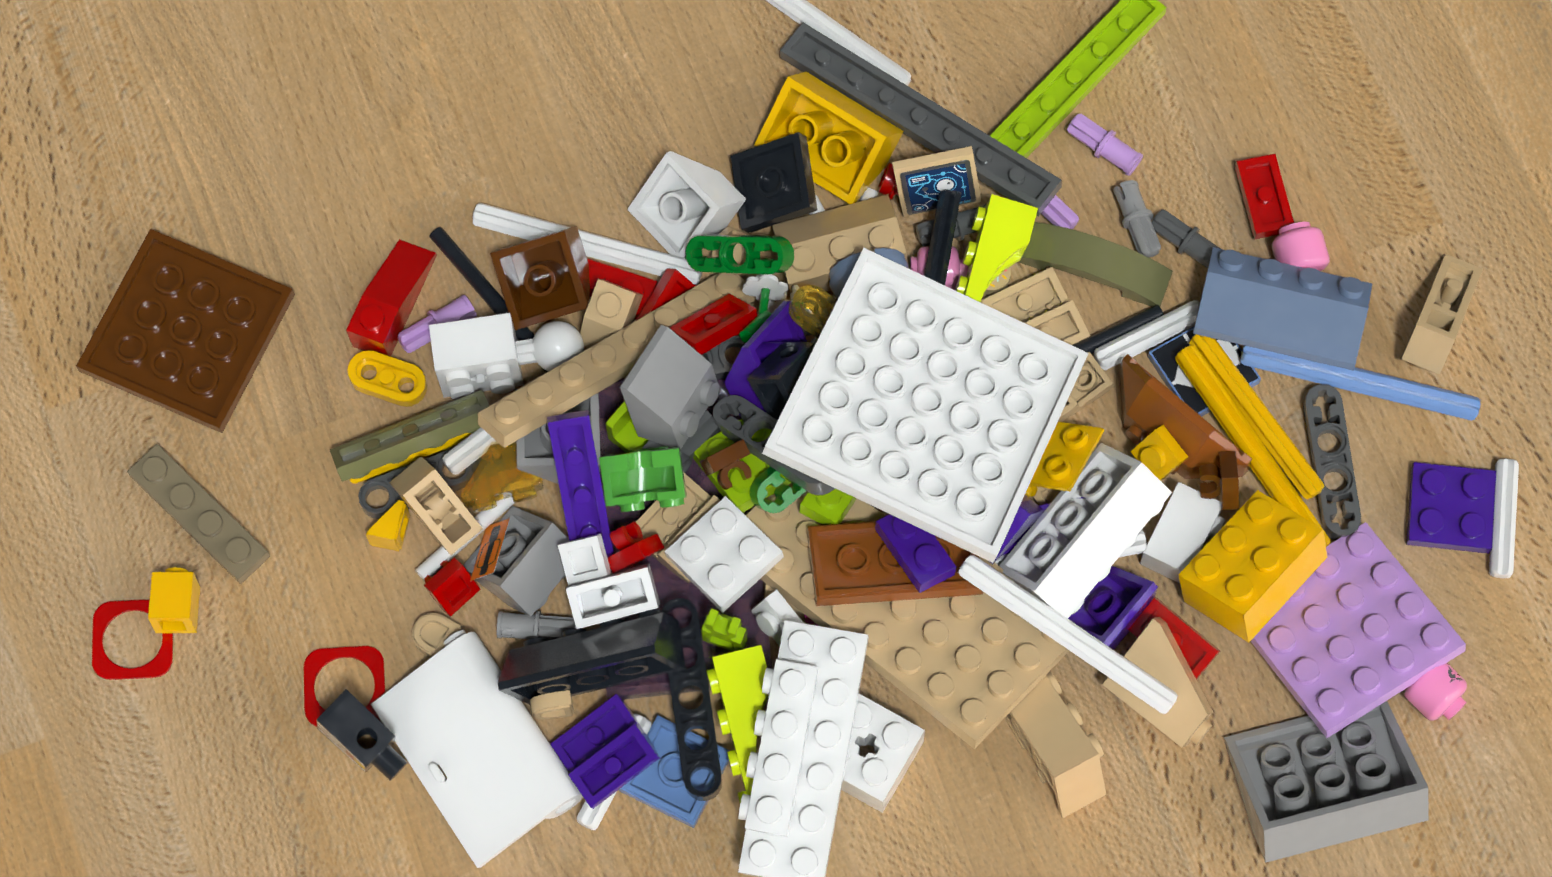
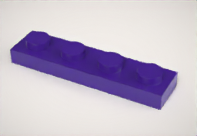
(579, 477)

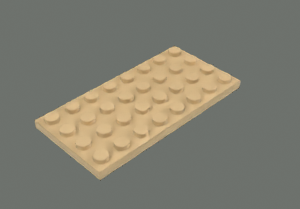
(951, 655)

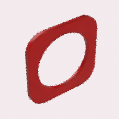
(319, 658)
(104, 666)

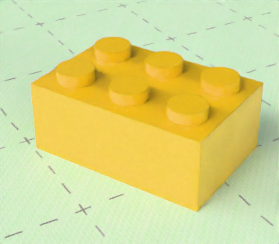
(1253, 565)

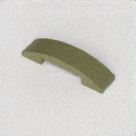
(1098, 261)

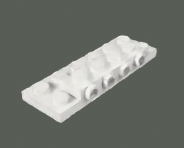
(801, 751)

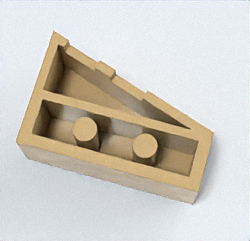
(1059, 746)

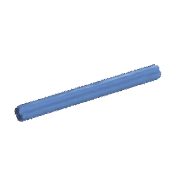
(1366, 383)

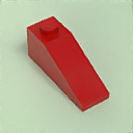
(390, 299)

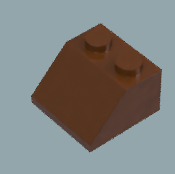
(544, 277)

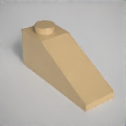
(1442, 314)

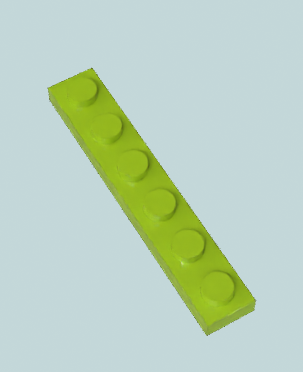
(1078, 74)

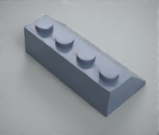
(1283, 308)

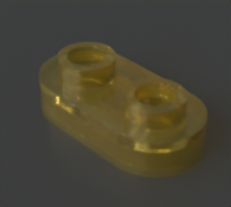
(818, 302)

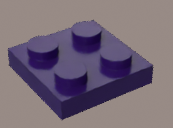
(1451, 507)

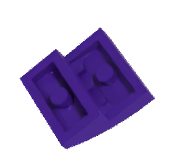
(605, 751)

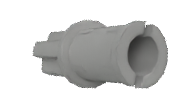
(1137, 218)
(535, 626)

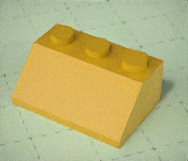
(843, 138)

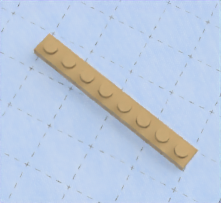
(598, 365)

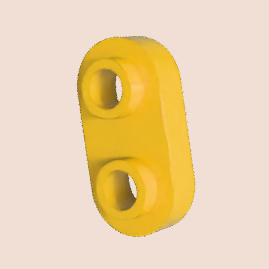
(389, 378)

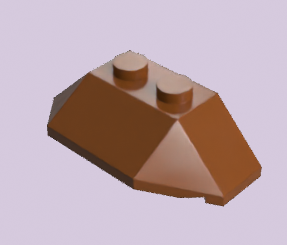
(1151, 404)

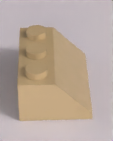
(836, 234)

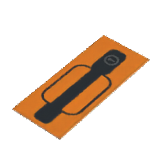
(490, 549)

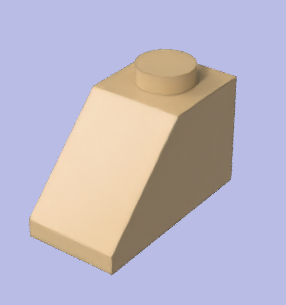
(608, 312)

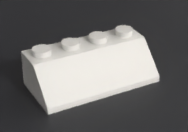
(1082, 538)

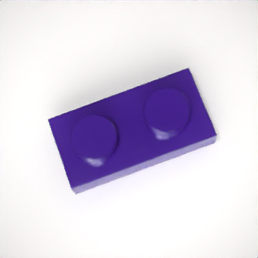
(916, 552)

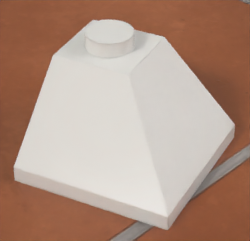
(684, 202)

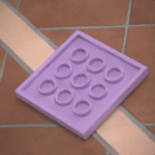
(1355, 633)

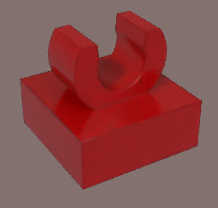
(632, 546)
(451, 586)

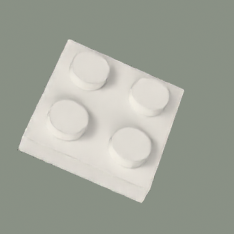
(724, 554)

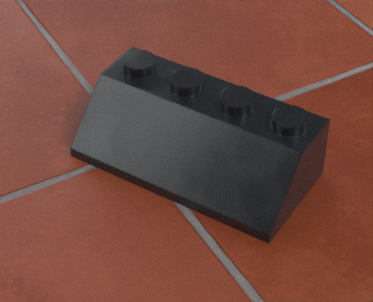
(595, 658)

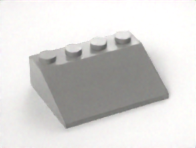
(1326, 791)

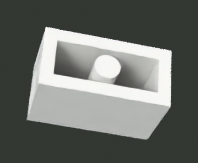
(1182, 531)
(613, 596)

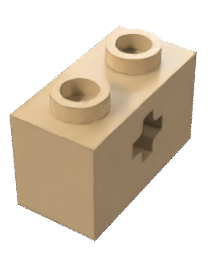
(436, 505)

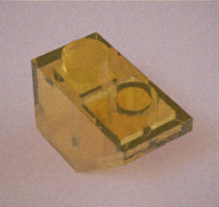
(498, 480)

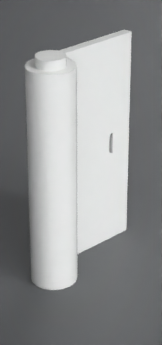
(486, 742)

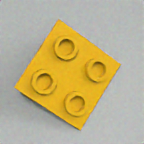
(1064, 457)

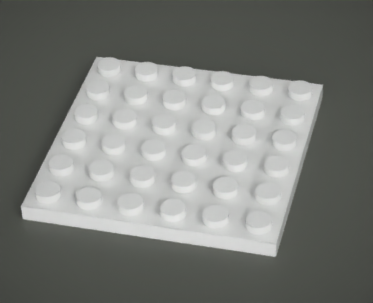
(926, 404)

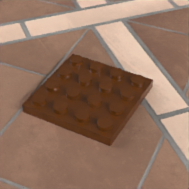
(185, 330)

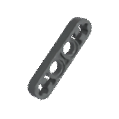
(754, 420)
(1327, 462)

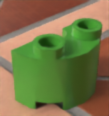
(642, 477)

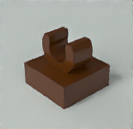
(725, 460)
(1223, 479)

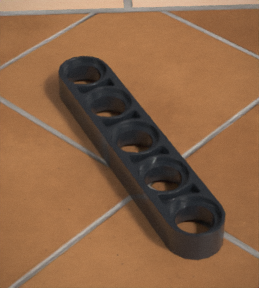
(697, 718)

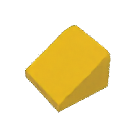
(390, 528)

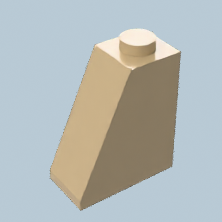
(1161, 658)

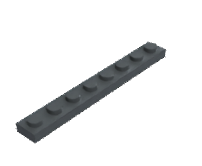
(919, 116)

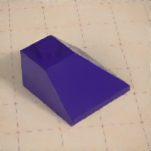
(772, 333)

